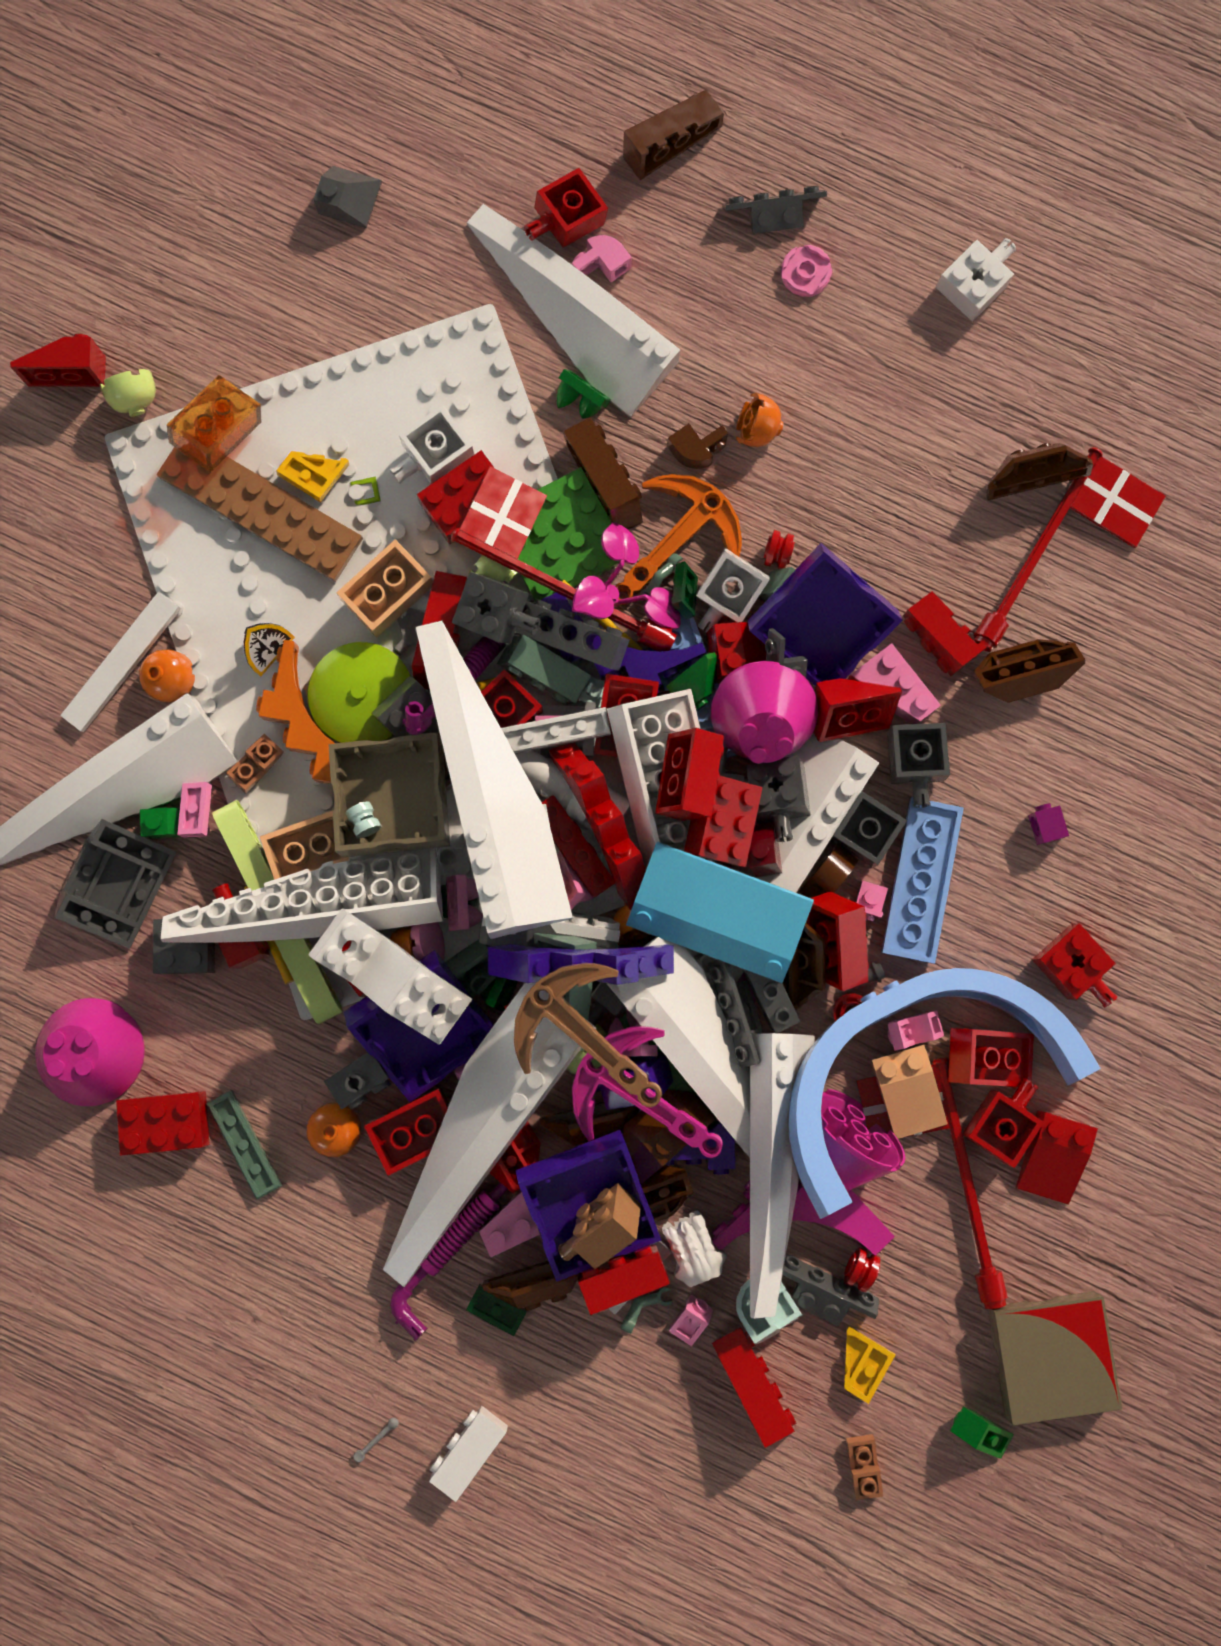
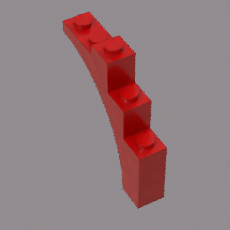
(604, 818)

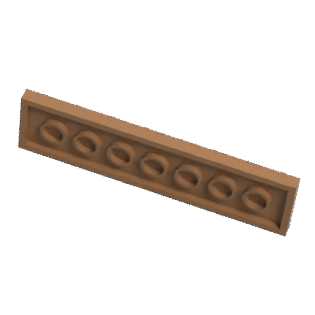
(265, 511)

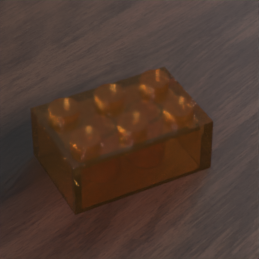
(214, 423)

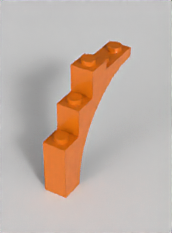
(288, 707)

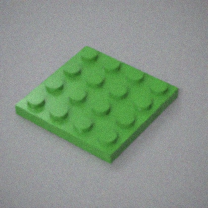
(567, 535)

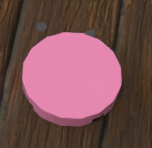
(806, 271)
(427, 939)

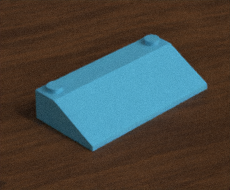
(719, 912)

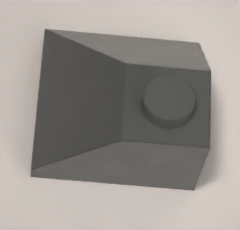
(347, 196)

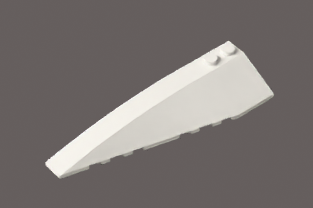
(598, 332)
(127, 776)
(375, 888)
(694, 1037)
(772, 1165)

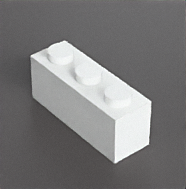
(467, 1452)

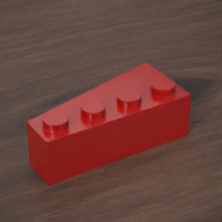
(440, 607)
(753, 1387)

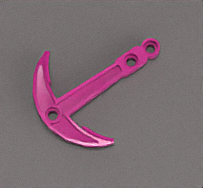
(589, 1077)

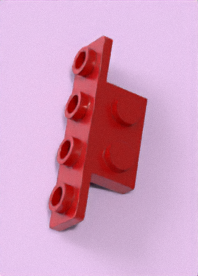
(576, 849)

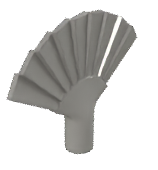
(408, 629)

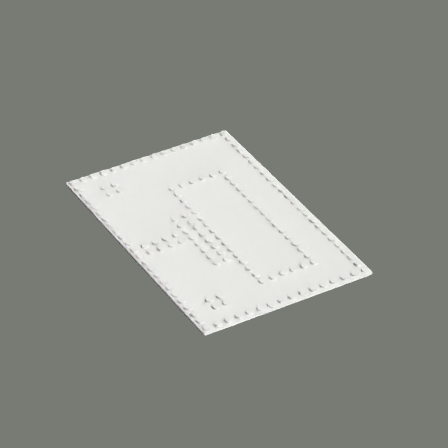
(235, 579)

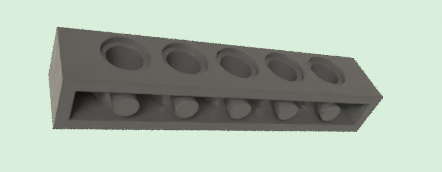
(612, 643)
(772, 1001)

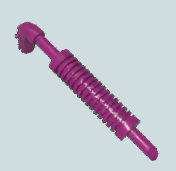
(476, 660)
(448, 1245)

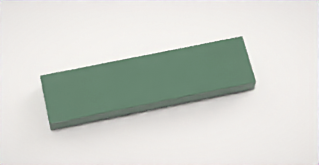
(244, 1144)

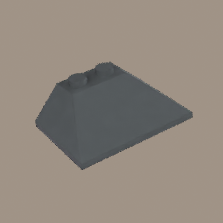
(113, 883)

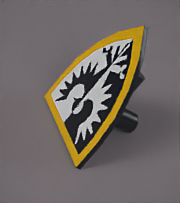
(262, 644)

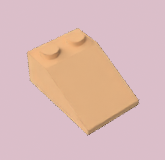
(909, 1091)

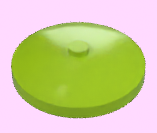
(350, 687)

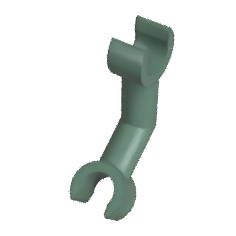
(662, 573)
(642, 1301)

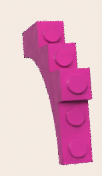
(852, 1219)

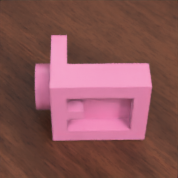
(873, 898)
(691, 1320)

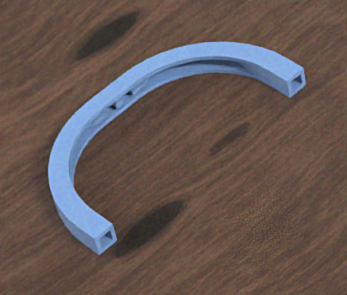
(1026, 1005)

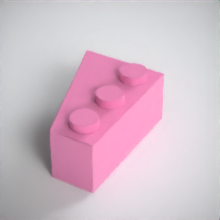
(892, 670)
(509, 1227)

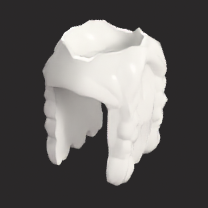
(693, 1250)

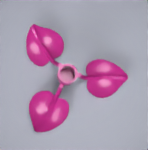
(599, 598)

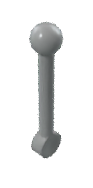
(359, 1455)

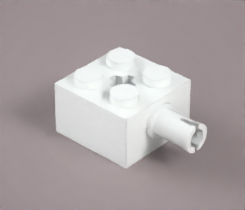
(977, 278)
(433, 461)
(734, 603)

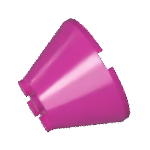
(764, 711)
(89, 1052)
(854, 1150)

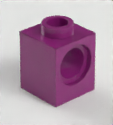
(1048, 824)

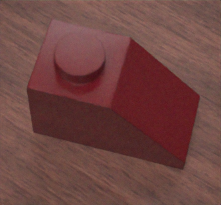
(764, 851)

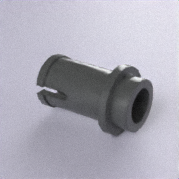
(875, 973)

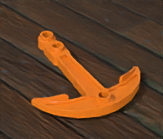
(695, 519)

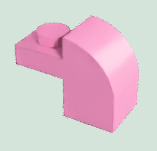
(606, 254)
(915, 1030)

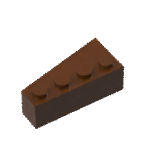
(670, 133)
(604, 473)

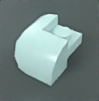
(764, 1328)

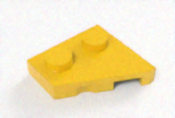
(312, 473)
(864, 1364)

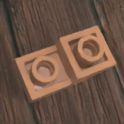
(255, 763)
(864, 1467)

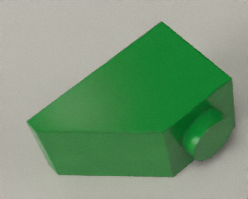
(699, 679)
(159, 823)
(981, 1432)

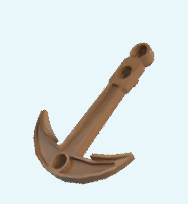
(566, 1018)

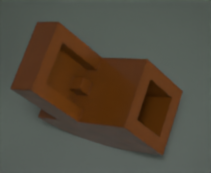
(692, 450)
(830, 873)

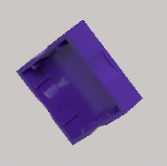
(826, 616)
(408, 1056)
(568, 1180)

